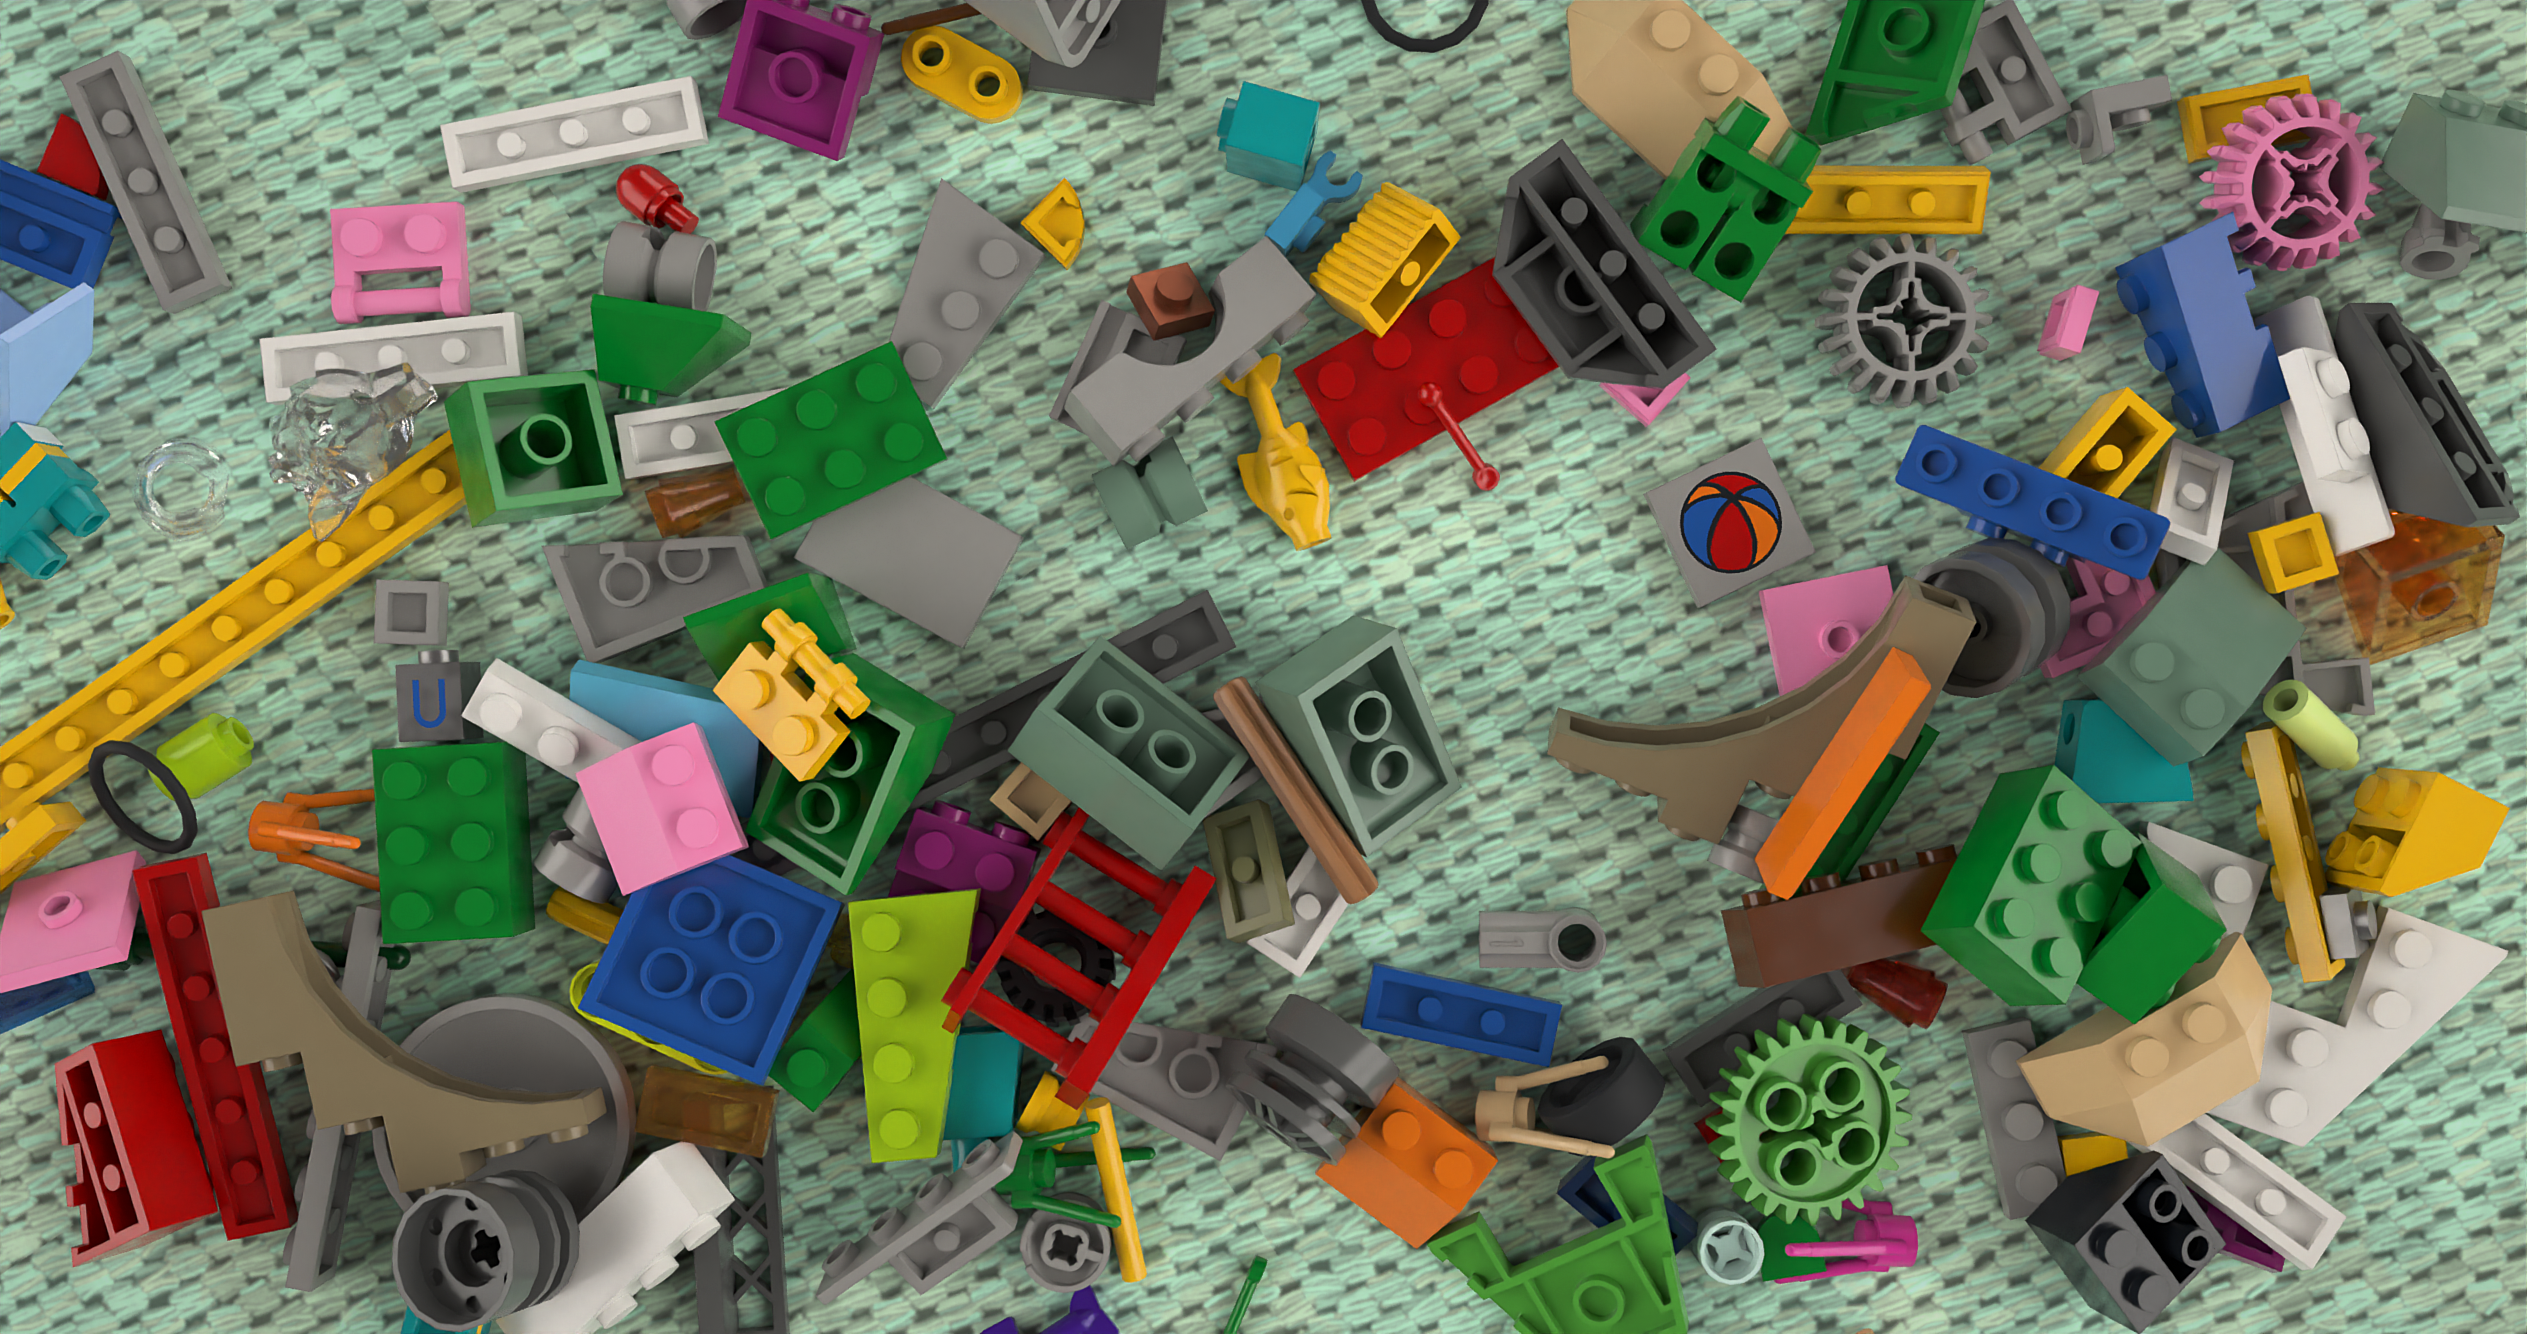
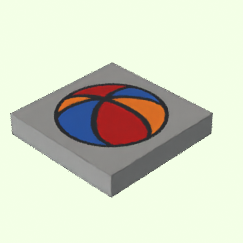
(1729, 523)

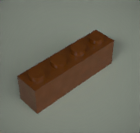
(1836, 921)

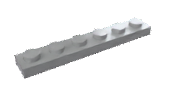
(327, 1178)

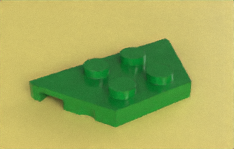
(1892, 64)

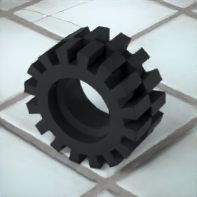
(1047, 1003)

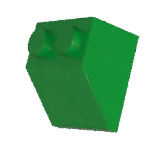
(730, 626)

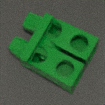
(1728, 199)

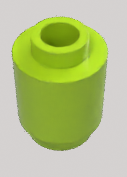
(206, 754)

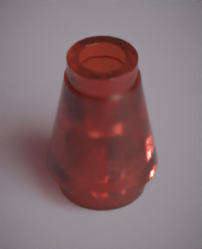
(1900, 989)

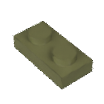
(1248, 871)

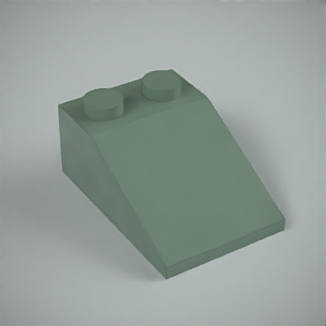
(2193, 657)
(1362, 730)

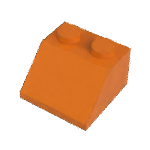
(1410, 1164)

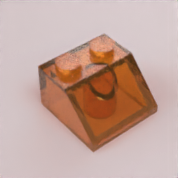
(2419, 584)

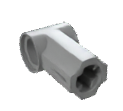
(1532, 938)

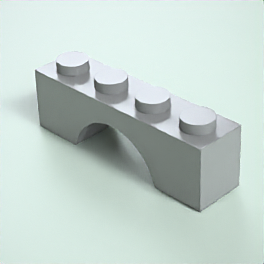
(1132, 400)

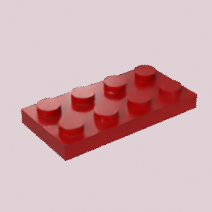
(1456, 336)

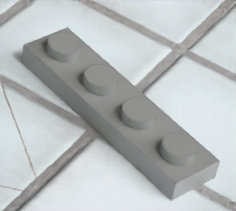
(146, 182)

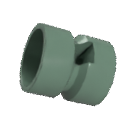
(1149, 493)

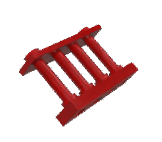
(1109, 1005)

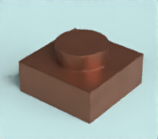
(1170, 301)

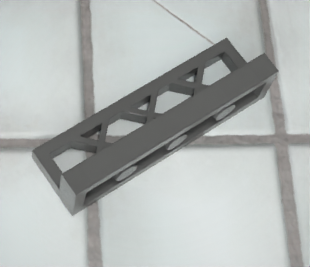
(716, 1260)

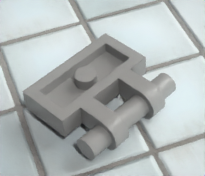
(2012, 82)

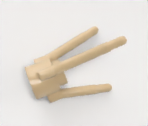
(1509, 1117)

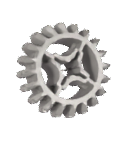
(1904, 294)

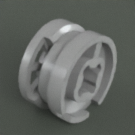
(1065, 1251)

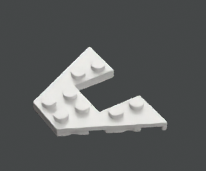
(2394, 998)

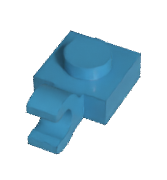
(1300, 220)

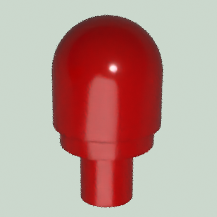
(654, 199)

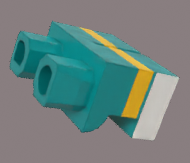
(36, 495)

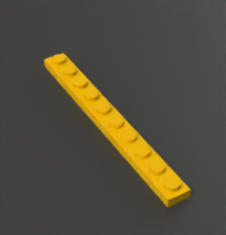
(229, 628)

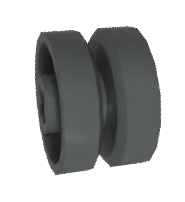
(2016, 607)

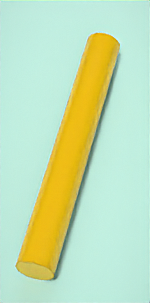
(1116, 1190)

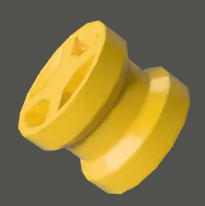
(1047, 1112)

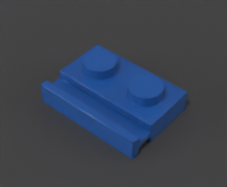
(53, 228)

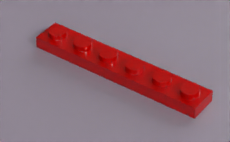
(226, 1099)

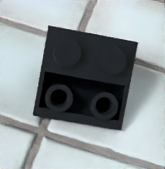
(2127, 1236)

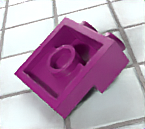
(801, 73)
(954, 855)

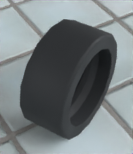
(1604, 1102)

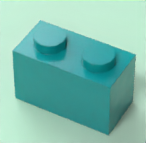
(1268, 135)

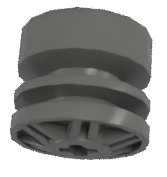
(1319, 1071)
(485, 1249)

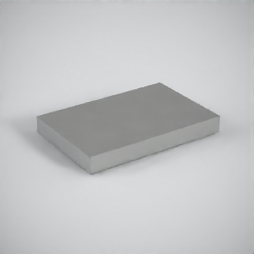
(915, 556)

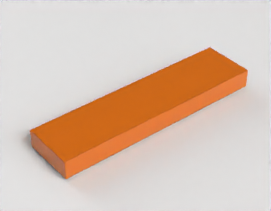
(1842, 773)

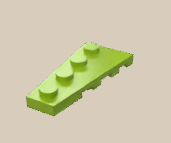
(903, 965)

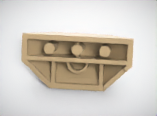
(1658, 73)
(2168, 1065)

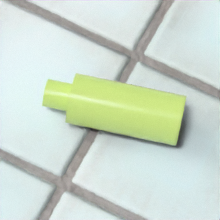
(2311, 725)

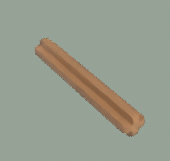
(1295, 790)

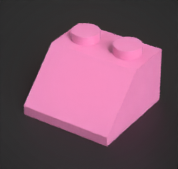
(661, 808)

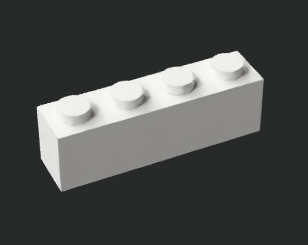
(632, 1243)

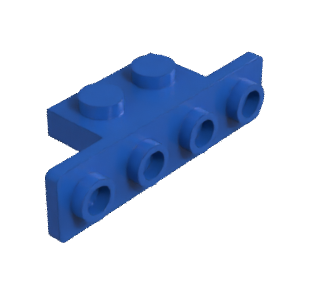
(2038, 506)

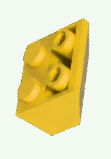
(2412, 833)

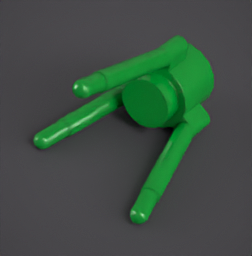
(1037, 1170)

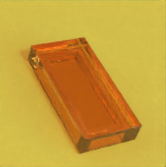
(707, 1110)

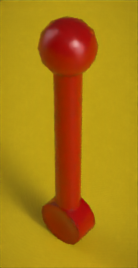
(1484, 474)

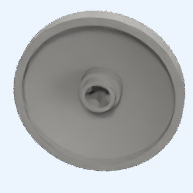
(538, 1048)

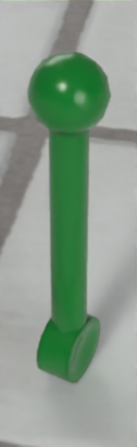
(1253, 1278)

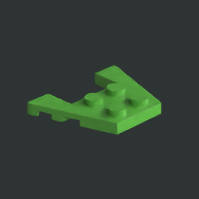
(1597, 1284)

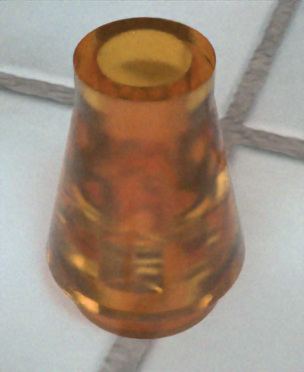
(692, 501)

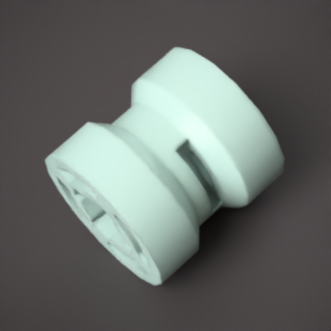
(1737, 1253)

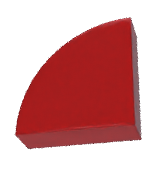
(72, 159)

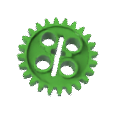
(1808, 1119)

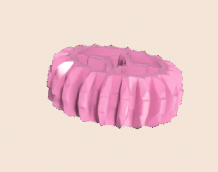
(2326, 181)

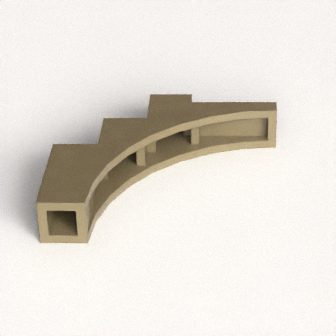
(1706, 765)
(292, 1013)

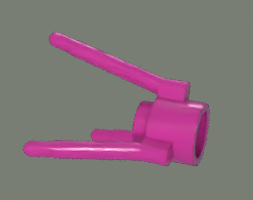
(1877, 1243)

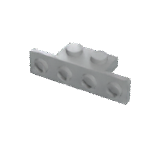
(938, 1231)

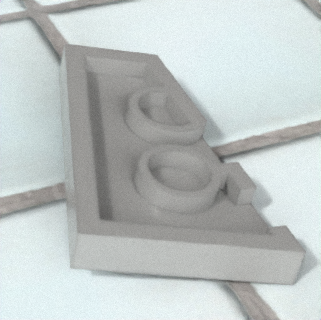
(1176, 1081)

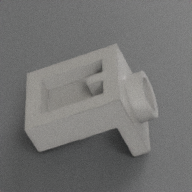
(2112, 109)

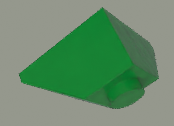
(659, 347)

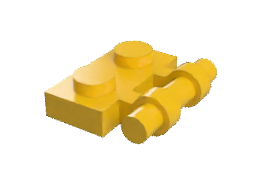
(780, 707)

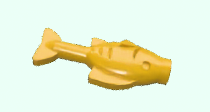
(1284, 472)

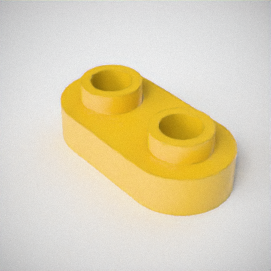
(960, 73)

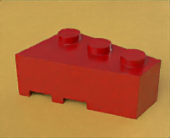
(131, 1146)

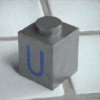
(435, 696)

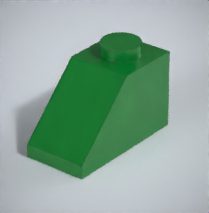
(821, 1048)

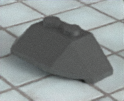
(1589, 281)
(2418, 425)

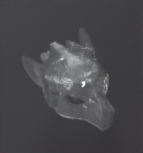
(344, 443)

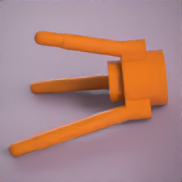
(293, 830)

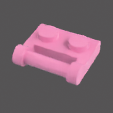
(399, 242)

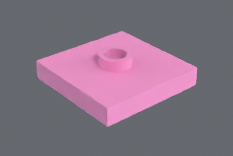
(1820, 621)
(69, 921)

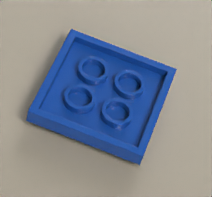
(714, 963)

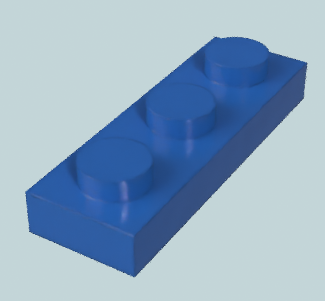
(1461, 1014)

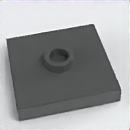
(1120, 63)

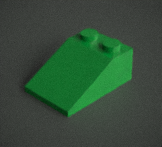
(863, 790)

